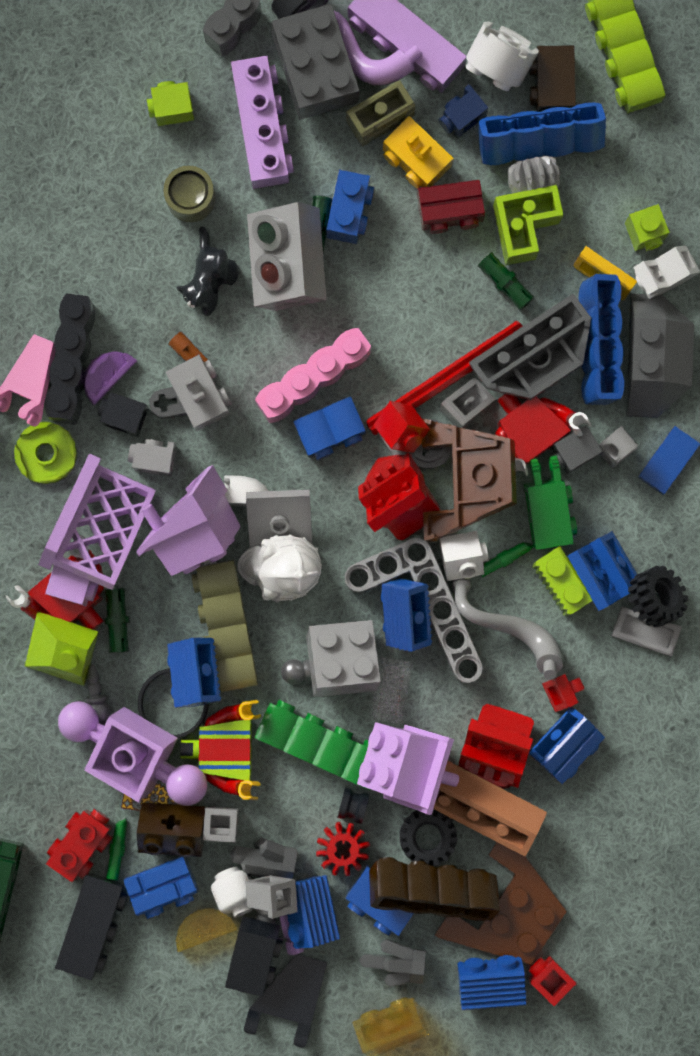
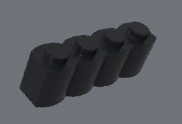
(72, 350)

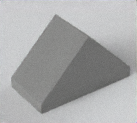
(466, 403)

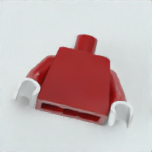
(536, 426)
(58, 607)

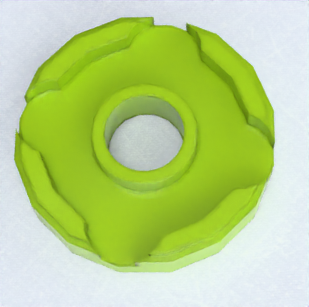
(45, 471)

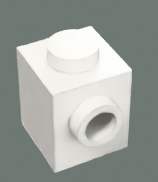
(463, 555)

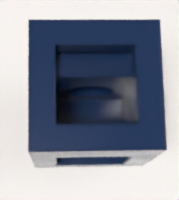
(463, 112)

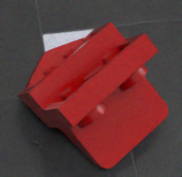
(396, 496)
(497, 746)

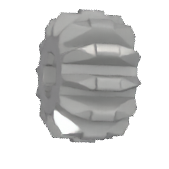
(533, 174)

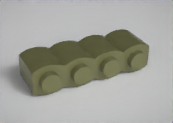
(226, 624)

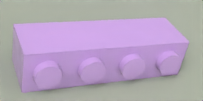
(398, 28)

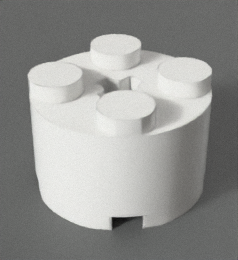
(501, 56)

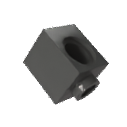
(576, 450)

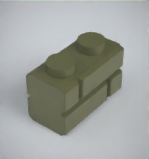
(380, 113)

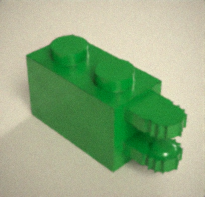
(548, 508)

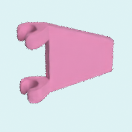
(30, 379)

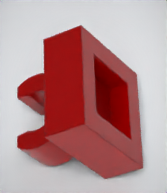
(562, 692)

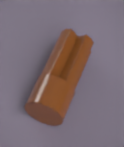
(183, 347)

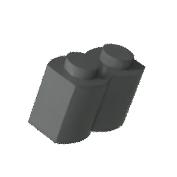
(227, 24)

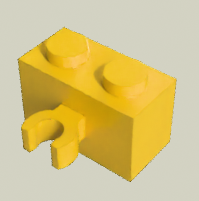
(416, 154)

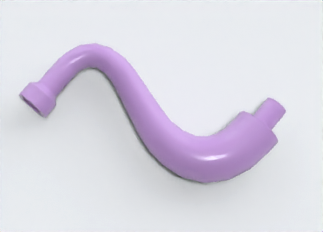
(376, 71)

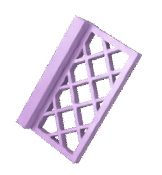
(71, 519)

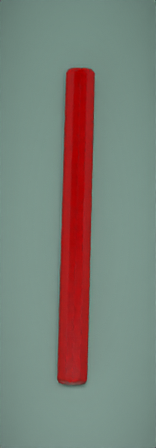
(446, 376)

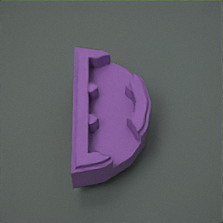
(104, 373)

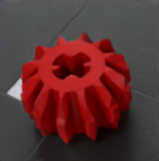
(332, 848)

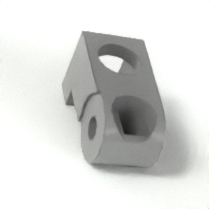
(617, 447)

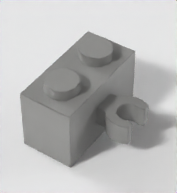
(198, 392)

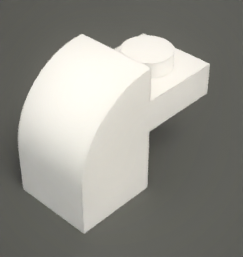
(666, 271)

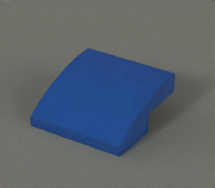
(603, 570)

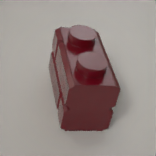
(451, 206)

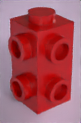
(86, 835)

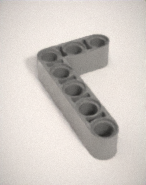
(440, 594)

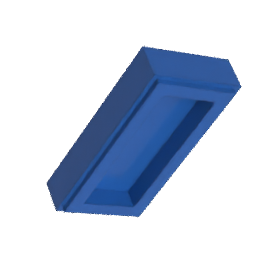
(668, 460)

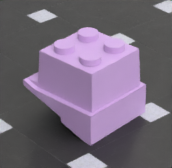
(194, 528)
(407, 765)

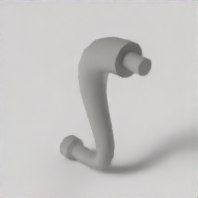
(533, 635)

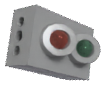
(286, 256)

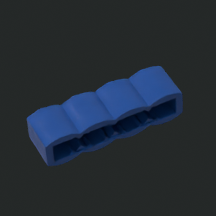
(546, 133)
(604, 350)

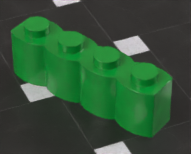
(311, 741)

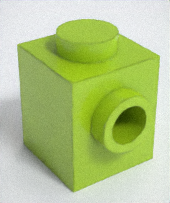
(170, 103)
(647, 228)

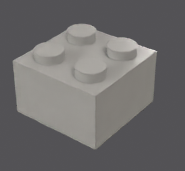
(343, 658)

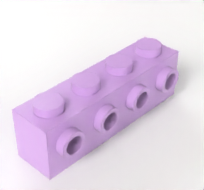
(260, 122)

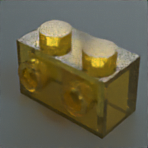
(390, 1027)

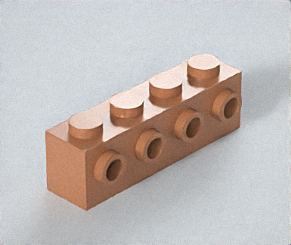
(490, 810)

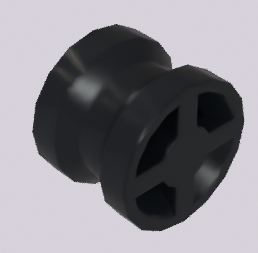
(353, 805)

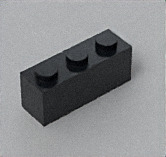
(92, 926)

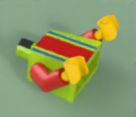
(226, 749)

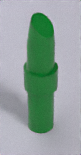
(506, 557)
(117, 850)

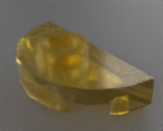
(203, 926)

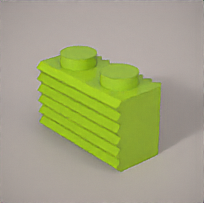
(562, 581)

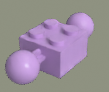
(131, 754)

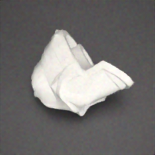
(281, 567)

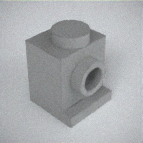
(153, 457)
(220, 824)
(272, 895)

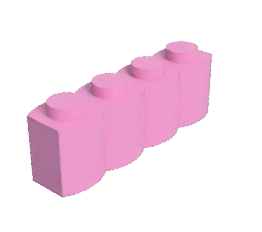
(321, 370)

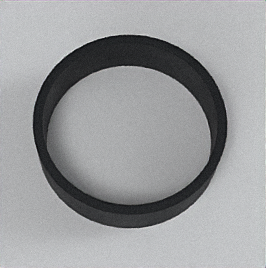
(141, 710)

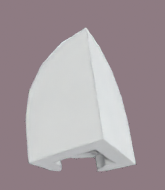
(238, 486)

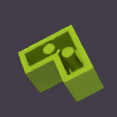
(520, 215)

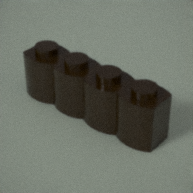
(433, 890)

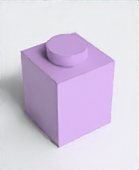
(71, 587)

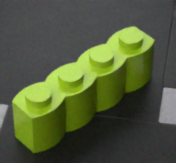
(627, 53)

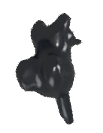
(211, 272)

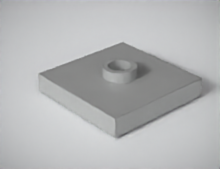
(278, 514)

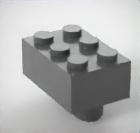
(315, 61)

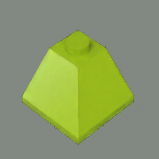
(61, 648)

